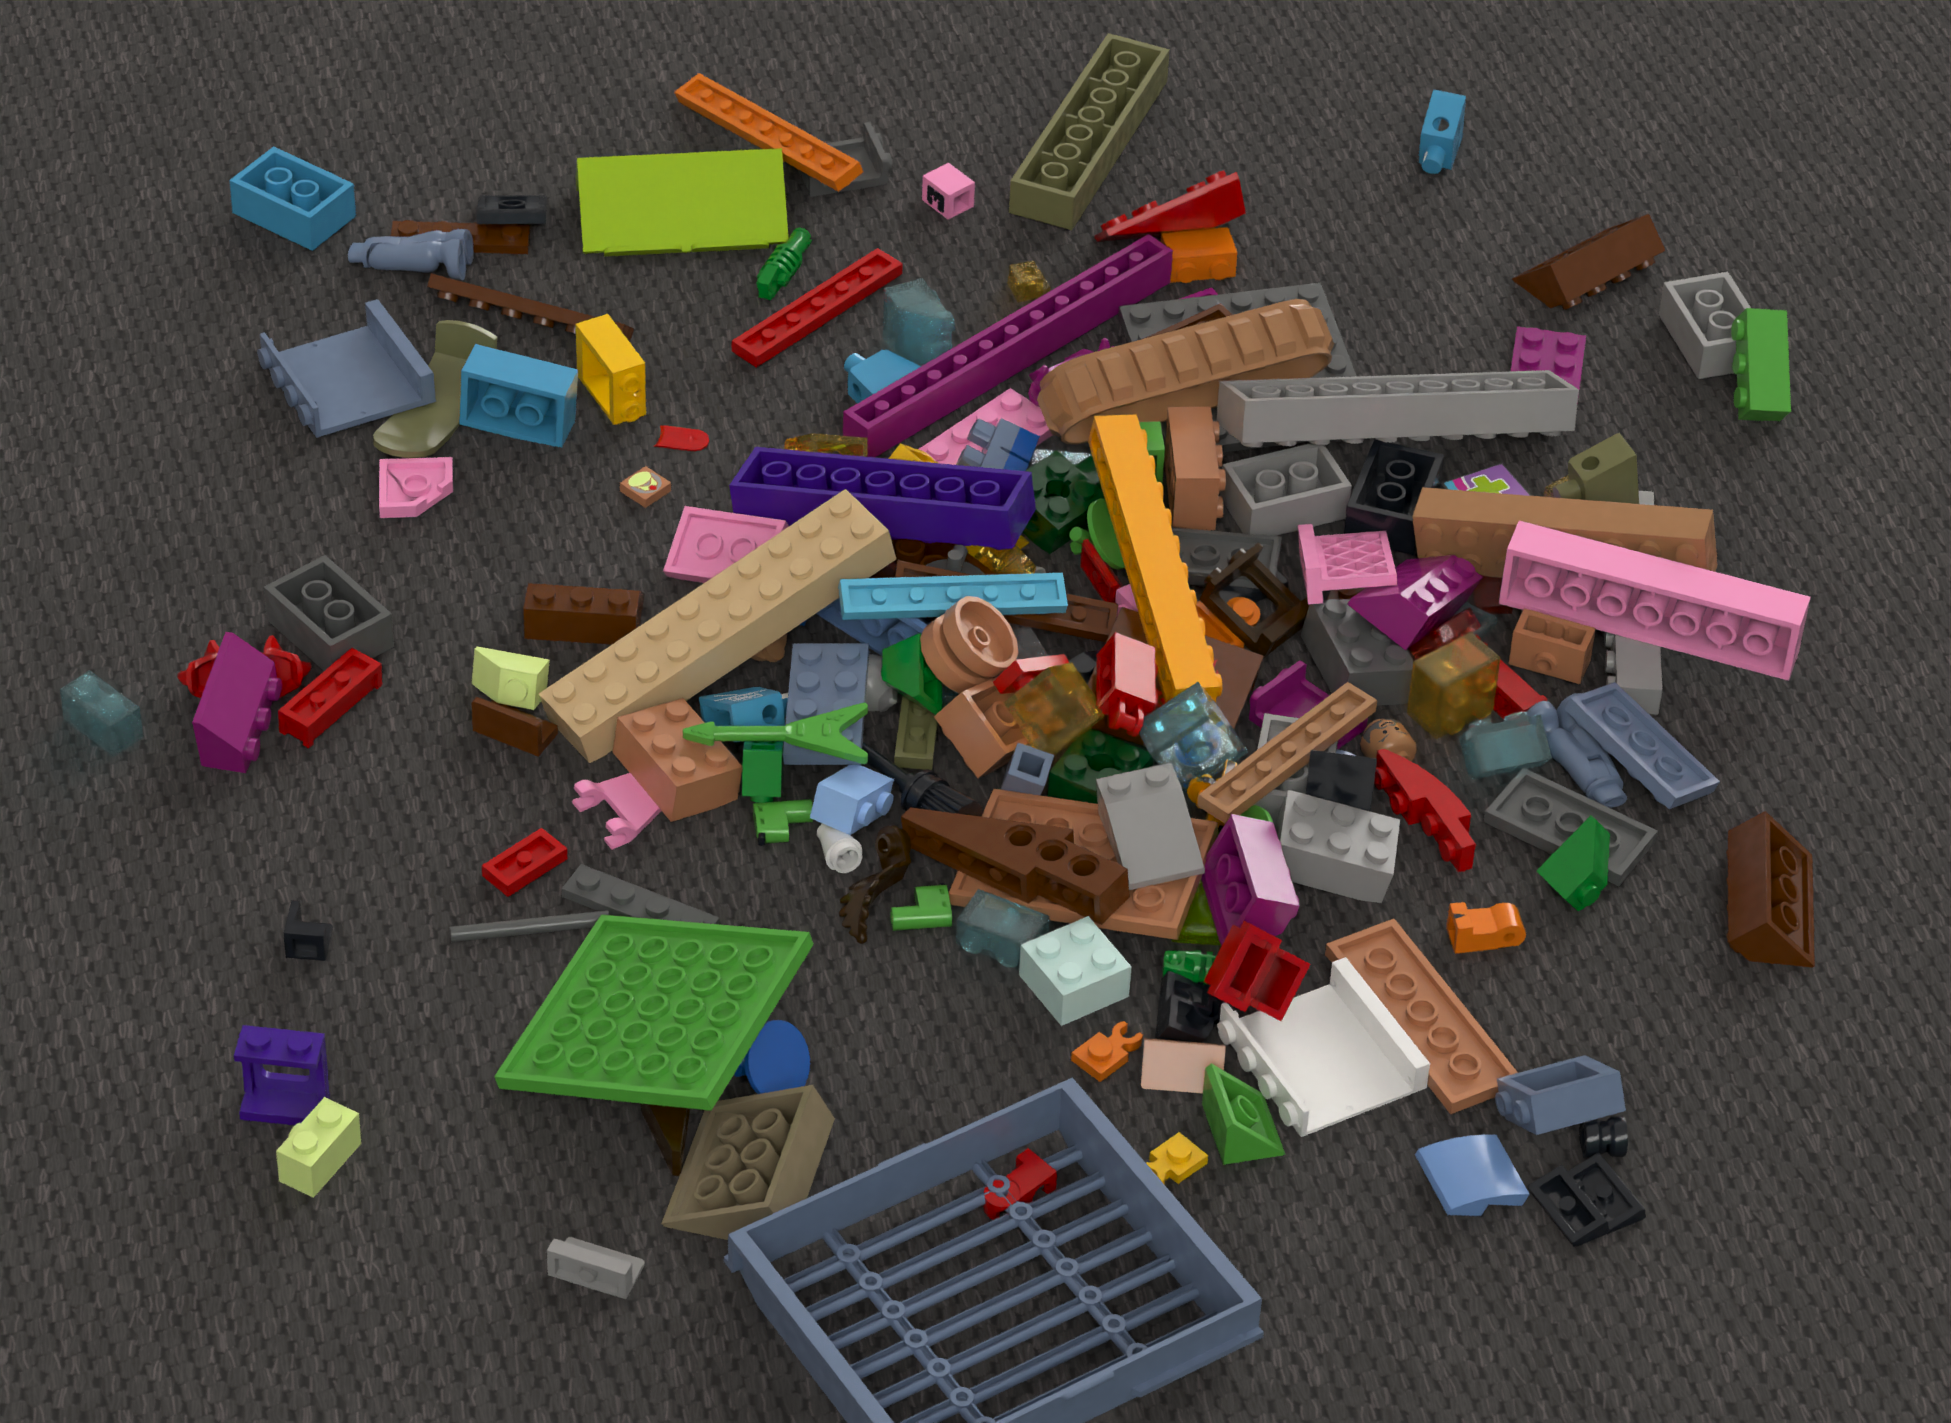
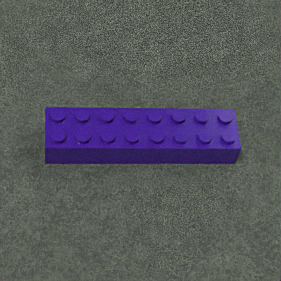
(906, 496)

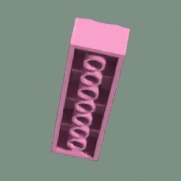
(1654, 600)

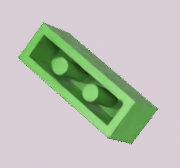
(1761, 365)

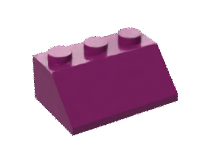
(235, 706)
(1249, 878)

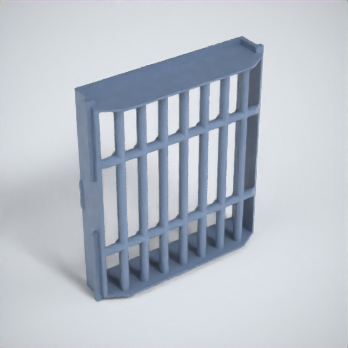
(1111, 1166)

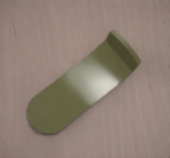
(428, 427)

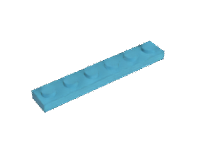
(934, 595)

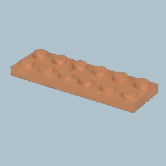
(1458, 1049)

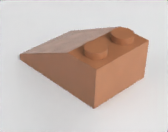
(981, 728)

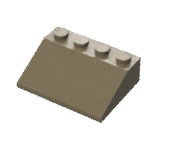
(750, 1161)

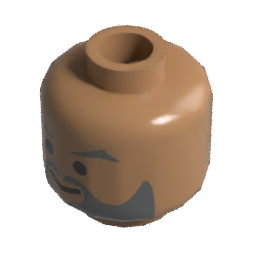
(1388, 735)

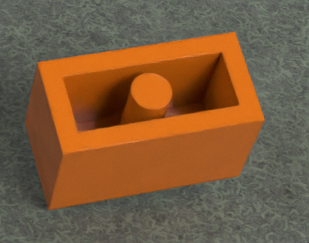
(1201, 254)

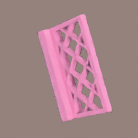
(1344, 561)

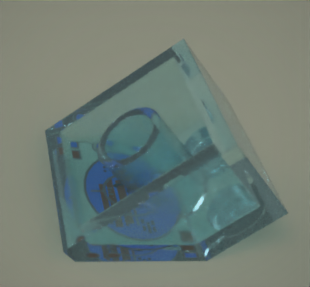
(1191, 735)

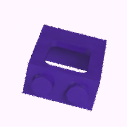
(281, 1096)

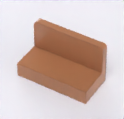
(1178, 1064)

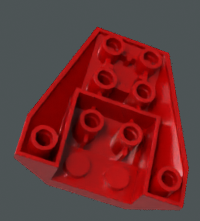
(1197, 210)

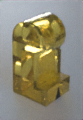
(1006, 561)

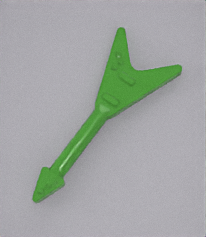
(814, 733)

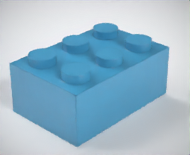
(292, 198)
(518, 396)

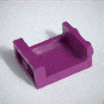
(1292, 697)

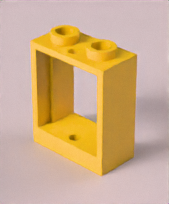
(611, 369)

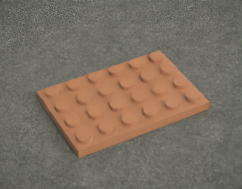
(1149, 911)

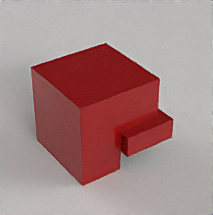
(1255, 972)

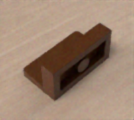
(512, 726)

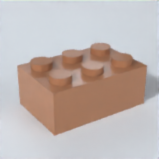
(1193, 468)
(673, 771)

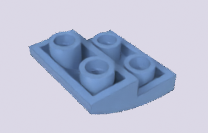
(1471, 1174)

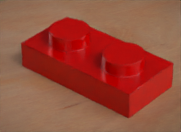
(1024, 671)
(524, 862)

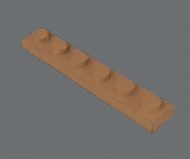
(1287, 752)

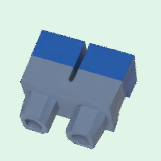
(1003, 446)

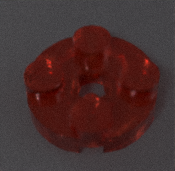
(1456, 627)

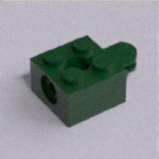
(1061, 499)
(1091, 758)

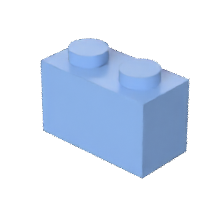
(852, 798)

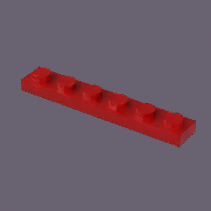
(816, 307)

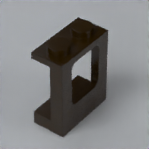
(1278, 626)

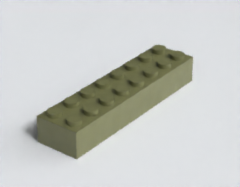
(1089, 131)

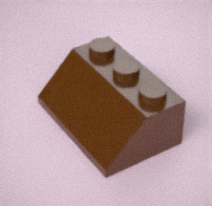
(580, 613)

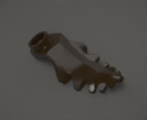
(893, 851)

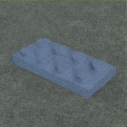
(822, 681)
(1641, 745)

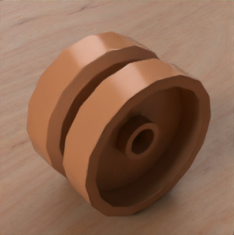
(968, 644)

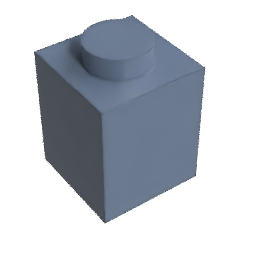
(1027, 770)

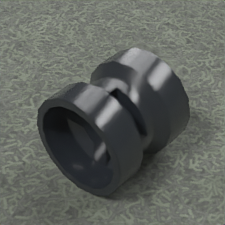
(1604, 1136)

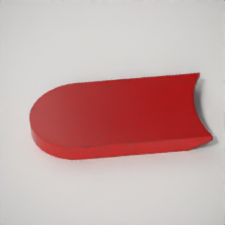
(682, 438)

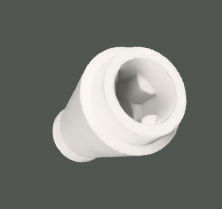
(840, 849)

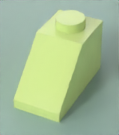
(510, 677)

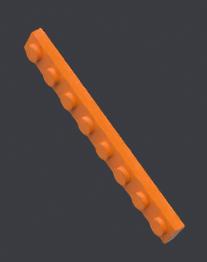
(769, 132)

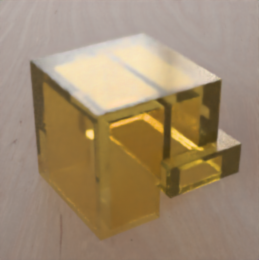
(1055, 708)

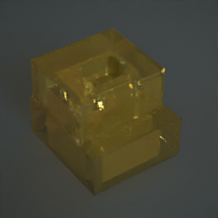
(1027, 281)

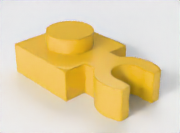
(1176, 1159)

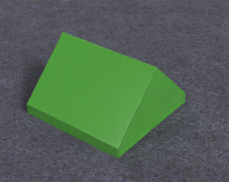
(1238, 1118)

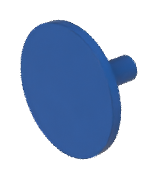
(776, 1059)

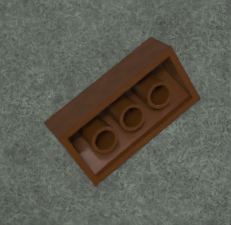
(1593, 262)
(1770, 894)

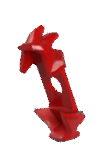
(287, 665)

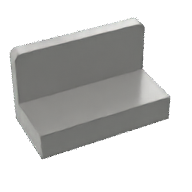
(593, 1266)

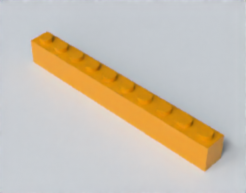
(1152, 556)

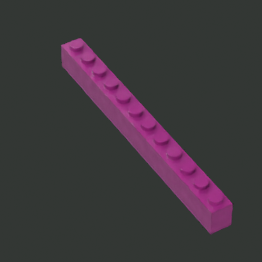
(1009, 346)

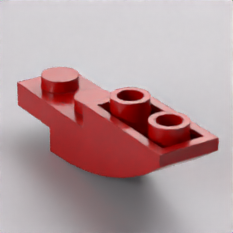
(1427, 800)

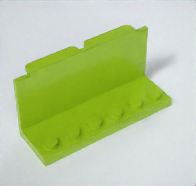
(682, 202)

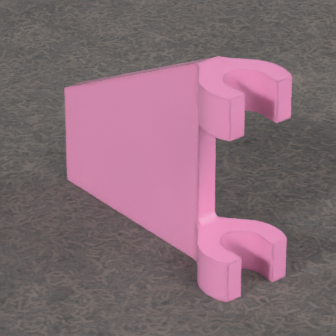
(626, 799)

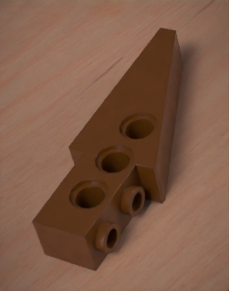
(1021, 860)

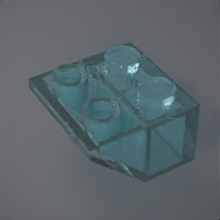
(916, 322)

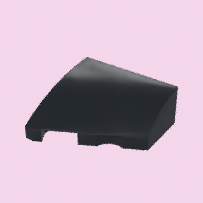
(1186, 1019)

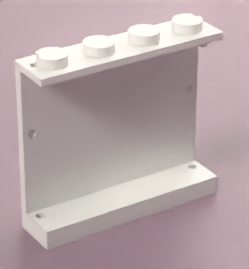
(1329, 1054)

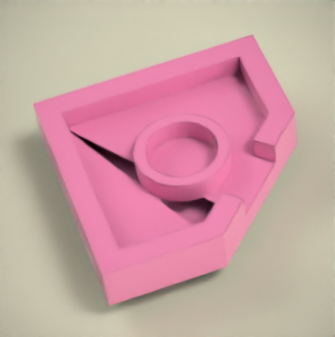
(413, 485)

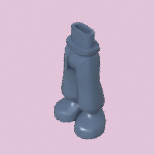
(417, 252)
(1580, 754)

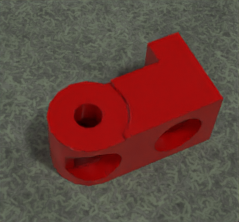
(1025, 1180)

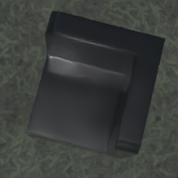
(305, 938)

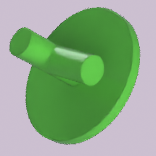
(1100, 534)

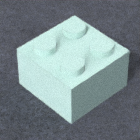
(1074, 970)

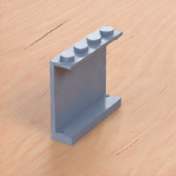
(351, 374)

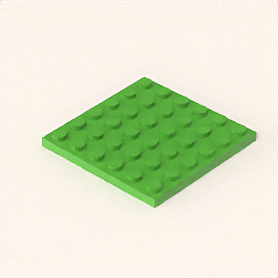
(655, 1011)

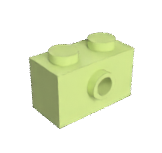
(318, 1147)

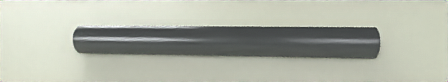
(525, 926)

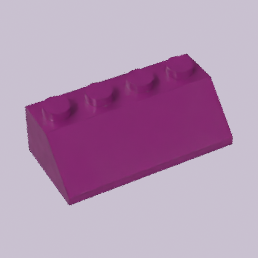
(1424, 597)

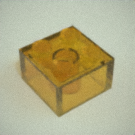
(1453, 686)

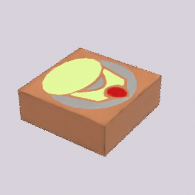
(645, 486)

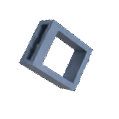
(1560, 1094)

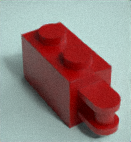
(1126, 682)

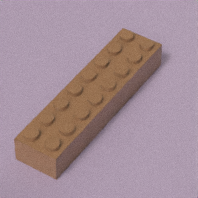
(1482, 524)

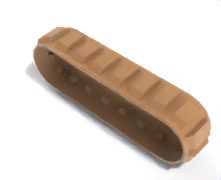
(1184, 367)

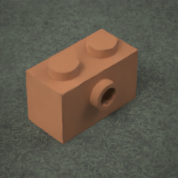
(1552, 646)

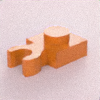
(1105, 1055)

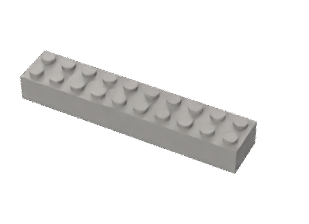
(1396, 407)

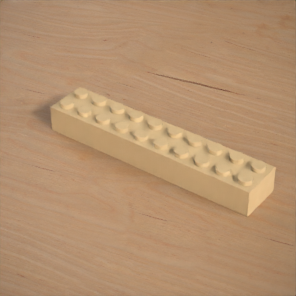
(720, 623)

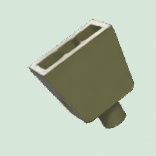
(1602, 473)

